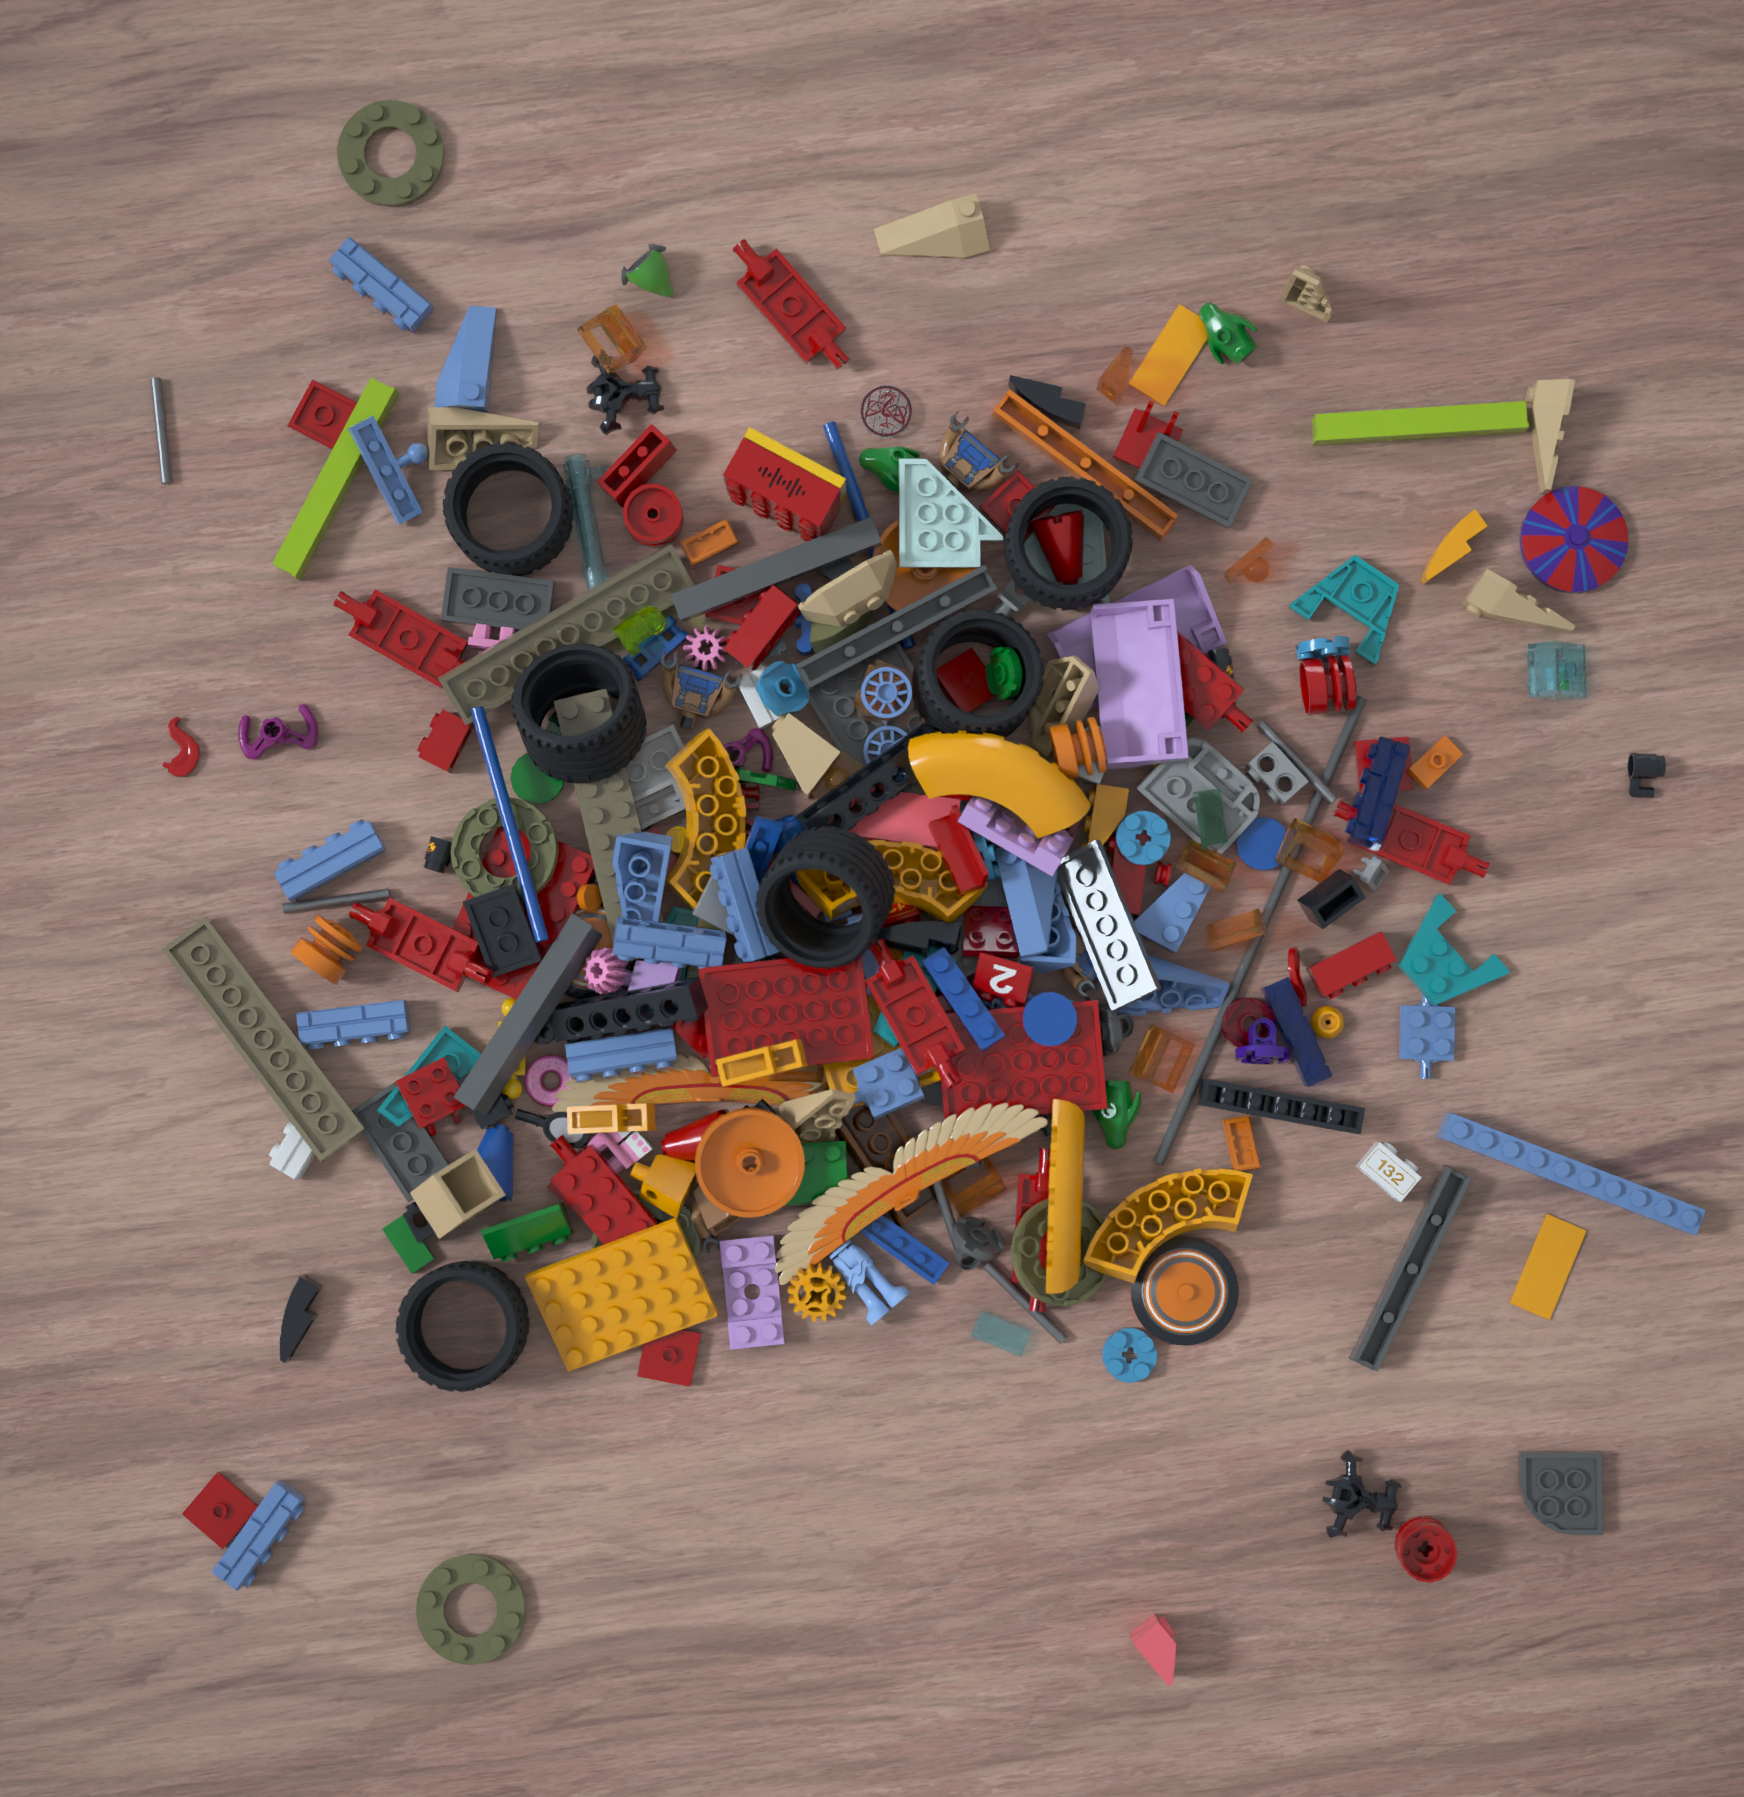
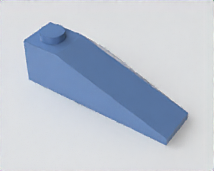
(468, 367)
(641, 873)
(1029, 901)
(1062, 940)
(1179, 989)

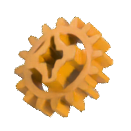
(817, 1304)

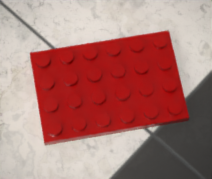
(556, 901)
(785, 1002)
(1027, 1072)

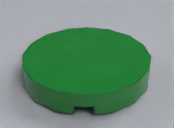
(1004, 673)
(532, 784)

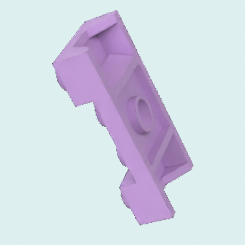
(1015, 835)
(752, 1320)

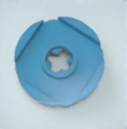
(1321, 648)
(773, 697)
(1130, 846)
(988, 855)
(1142, 1346)

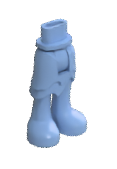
(856, 1264)

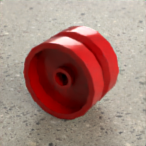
(637, 516)

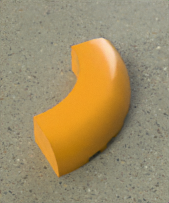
(1001, 773)
(712, 813)
(919, 881)
(1065, 1197)
(1163, 1211)

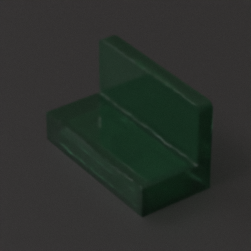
(1210, 817)

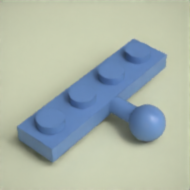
(387, 469)

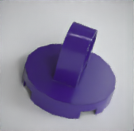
(1262, 1050)

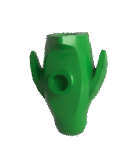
(1227, 333)
(885, 463)
(1119, 1113)

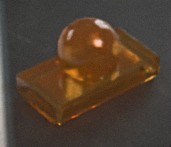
(1254, 567)
(841, 770)

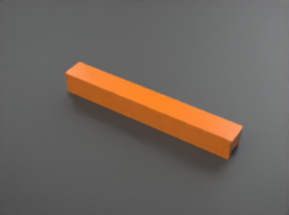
(1084, 463)

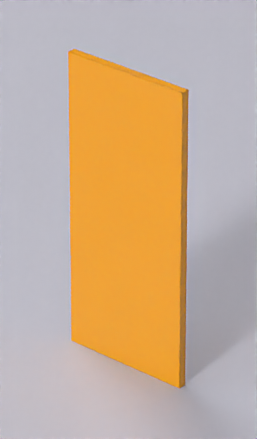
(1170, 356)
(1547, 1266)

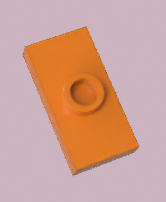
(709, 542)
(1434, 762)
(1241, 1144)

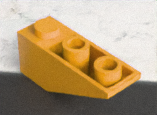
(1107, 812)

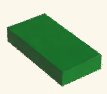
(413, 1254)

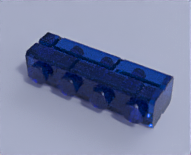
(1378, 793)
(1296, 1032)

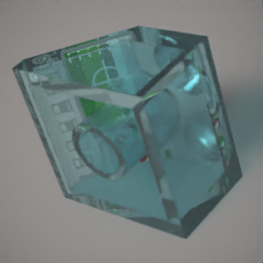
(1556, 670)

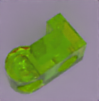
(639, 627)

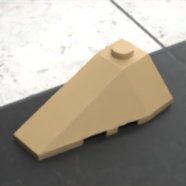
(940, 231)
(1307, 294)
(1547, 408)
(460, 431)
(1497, 600)
(817, 1114)

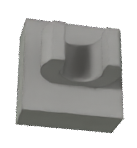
(1373, 873)

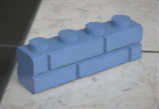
(381, 285)
(329, 861)
(738, 893)
(668, 943)
(353, 1022)
(621, 1054)
(258, 1536)

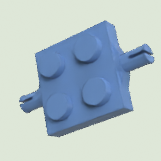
(1426, 1034)
(887, 1084)

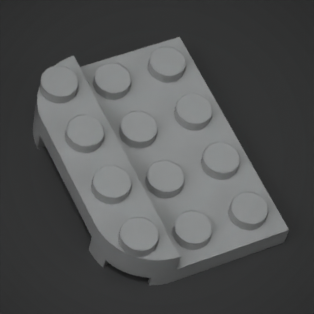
(651, 783)
(1173, 783)

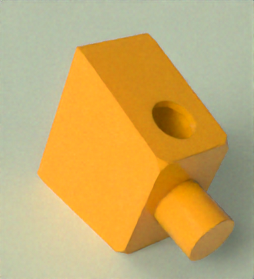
(666, 1182)

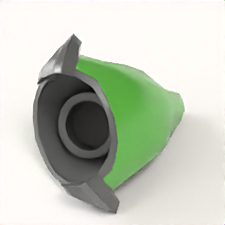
(650, 272)

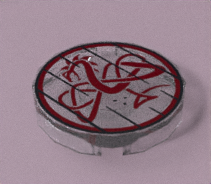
(886, 412)

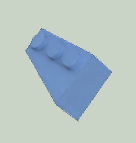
(1172, 913)

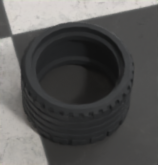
(476, 469)
(1087, 495)
(991, 630)
(569, 672)
(800, 934)
(420, 1357)

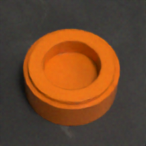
(589, 897)

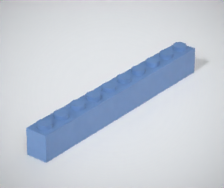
(1570, 1173)

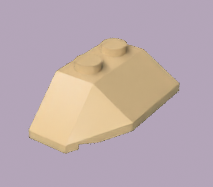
(852, 593)
(1064, 698)

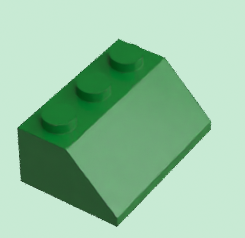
(823, 1169)
(528, 1232)

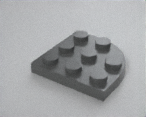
(1563, 1490)

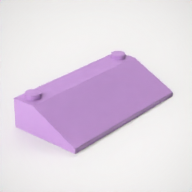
(1193, 614)
(1139, 682)

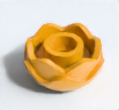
(1321, 1028)

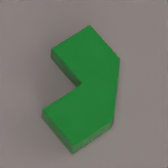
(767, 780)

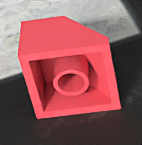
(1157, 1645)

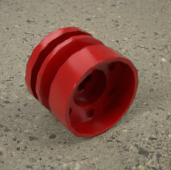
(1330, 684)
(1439, 1555)

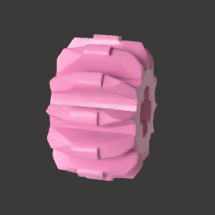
(696, 647)
(604, 971)

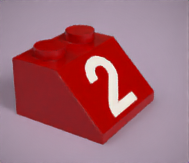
(1003, 980)

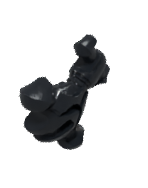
(613, 393)
(1351, 1497)

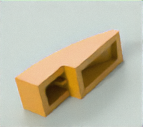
(1454, 545)
(761, 1062)
(611, 1118)

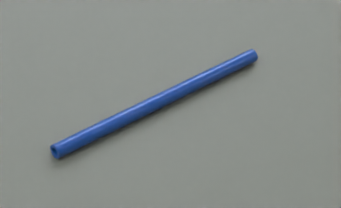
(853, 492)
(509, 824)

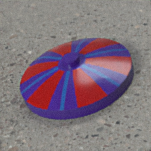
(1574, 539)

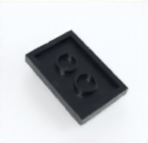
(503, 930)

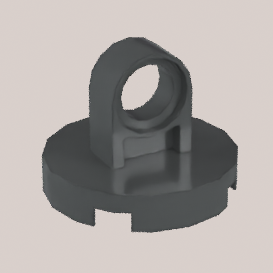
(1111, 1029)
(976, 1241)

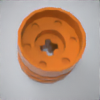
(1078, 748)
(327, 949)

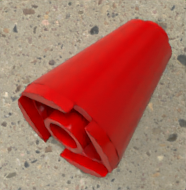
(1062, 544)
(684, 1140)

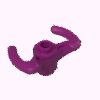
(267, 734)
(754, 736)

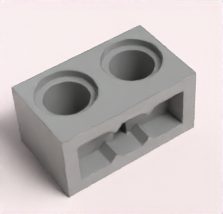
(1281, 769)

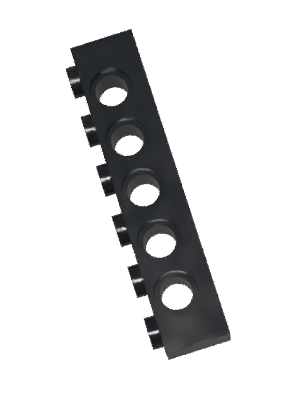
(859, 787)
(686, 993)
(1281, 1106)

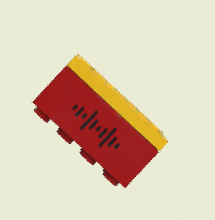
(784, 486)

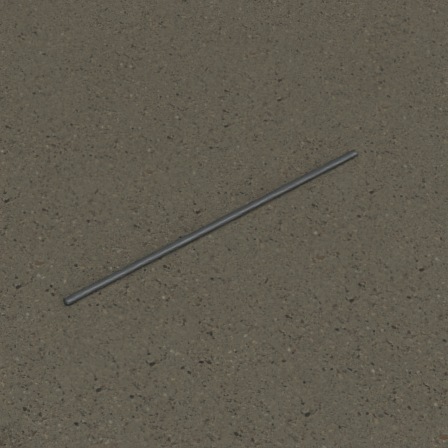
(1254, 943)

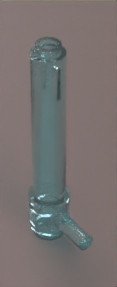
(580, 485)

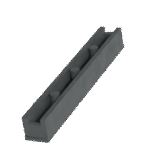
(776, 569)
(895, 627)
(528, 1015)
(1410, 1268)

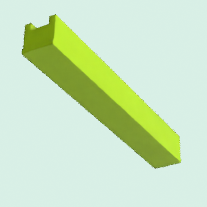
(1419, 423)
(332, 483)

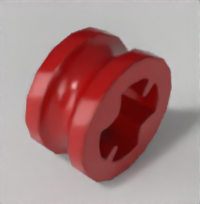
(1163, 873)

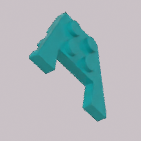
(1361, 594)
(1437, 966)

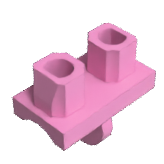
(481, 636)

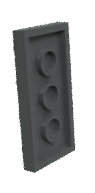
(1193, 480)
(495, 599)
(404, 1150)

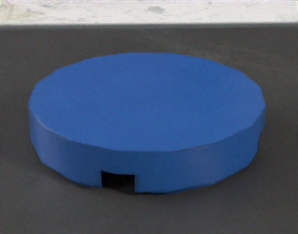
(1260, 843)
(1049, 1019)

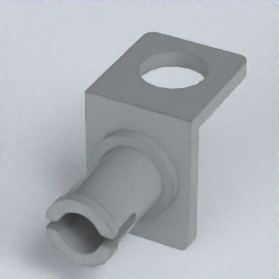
(1010, 600)

